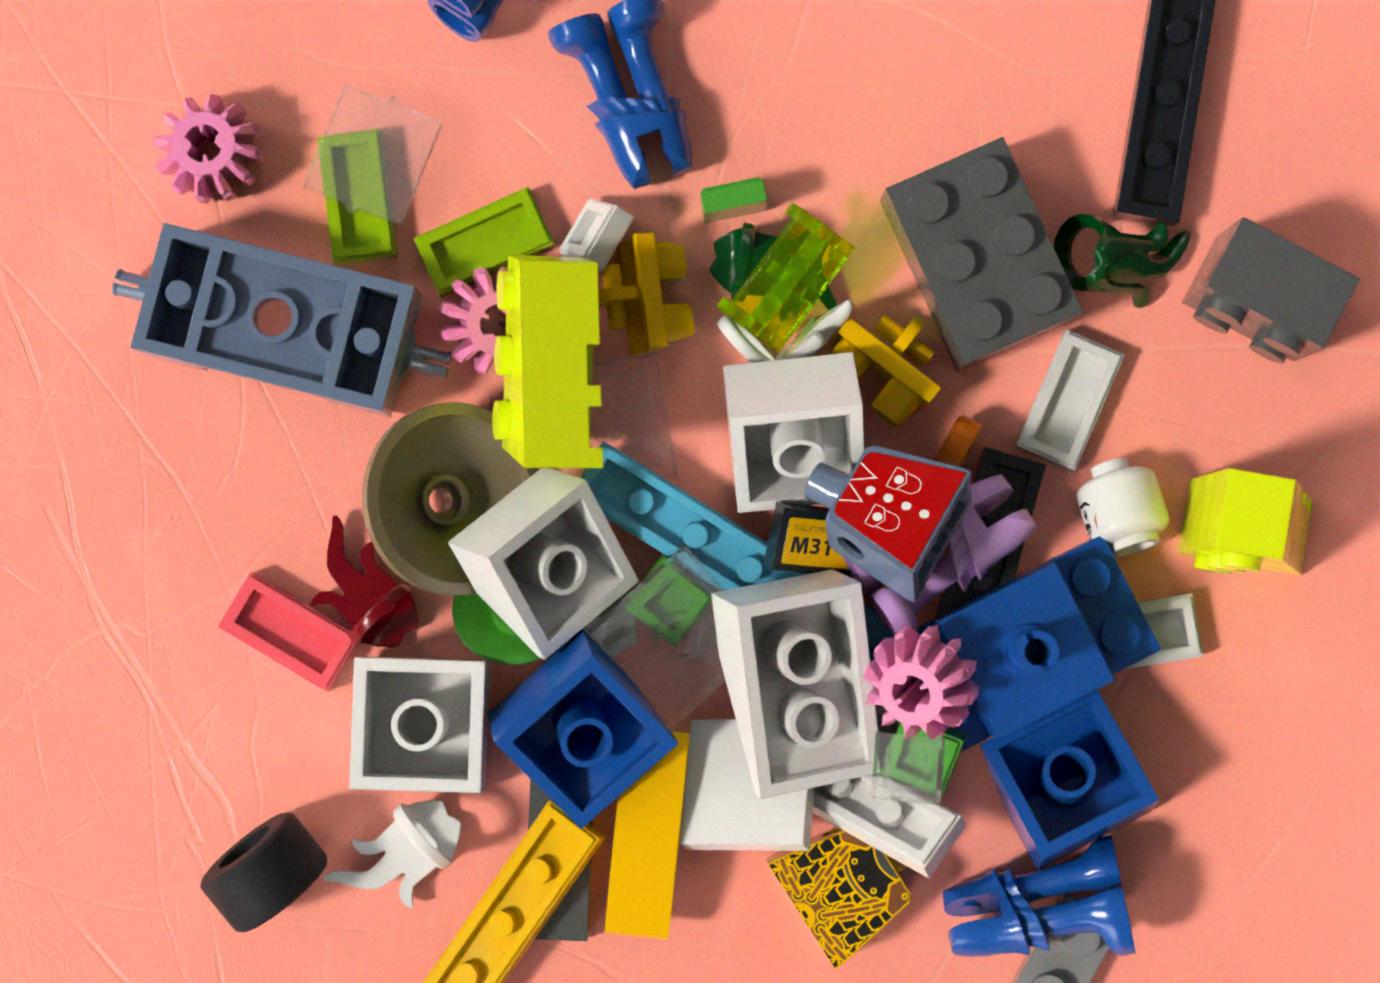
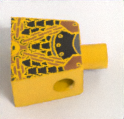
(841, 890)

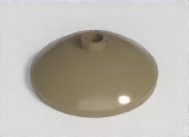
(441, 450)

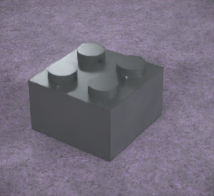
(1269, 292)

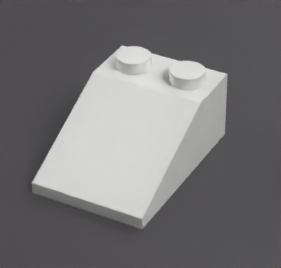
(797, 681)

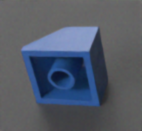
(580, 729)
(1068, 779)

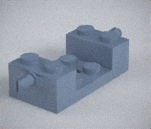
(346, 333)

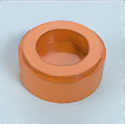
(959, 441)

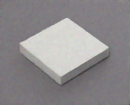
(722, 803)

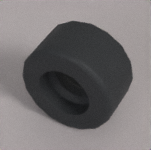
(264, 872)

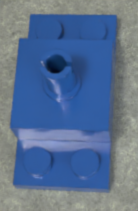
(1046, 638)

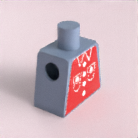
(892, 514)

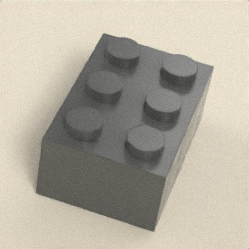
(980, 254)

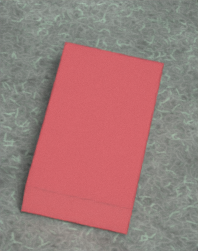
(288, 631)

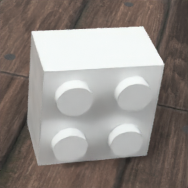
(789, 420)
(420, 724)

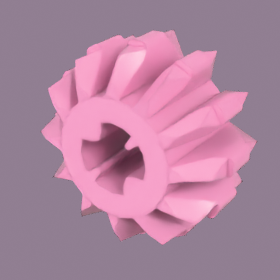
(186, 159)
(473, 338)
(897, 686)

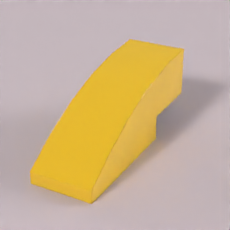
(647, 849)

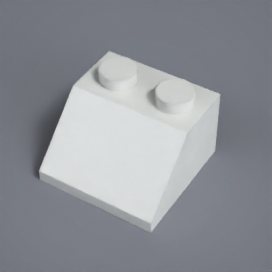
(545, 559)

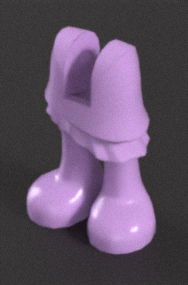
(969, 554)

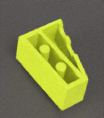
(548, 361)
(1245, 523)

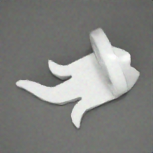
(805, 344)
(412, 844)

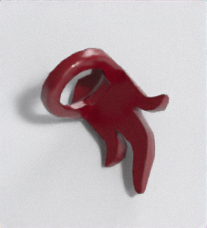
(372, 601)

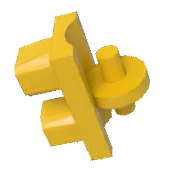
(635, 295)
(906, 384)

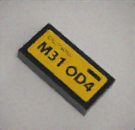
(800, 541)

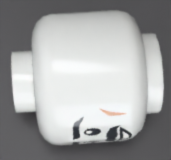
(1123, 507)

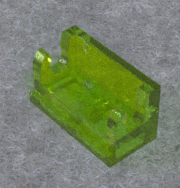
(788, 279)

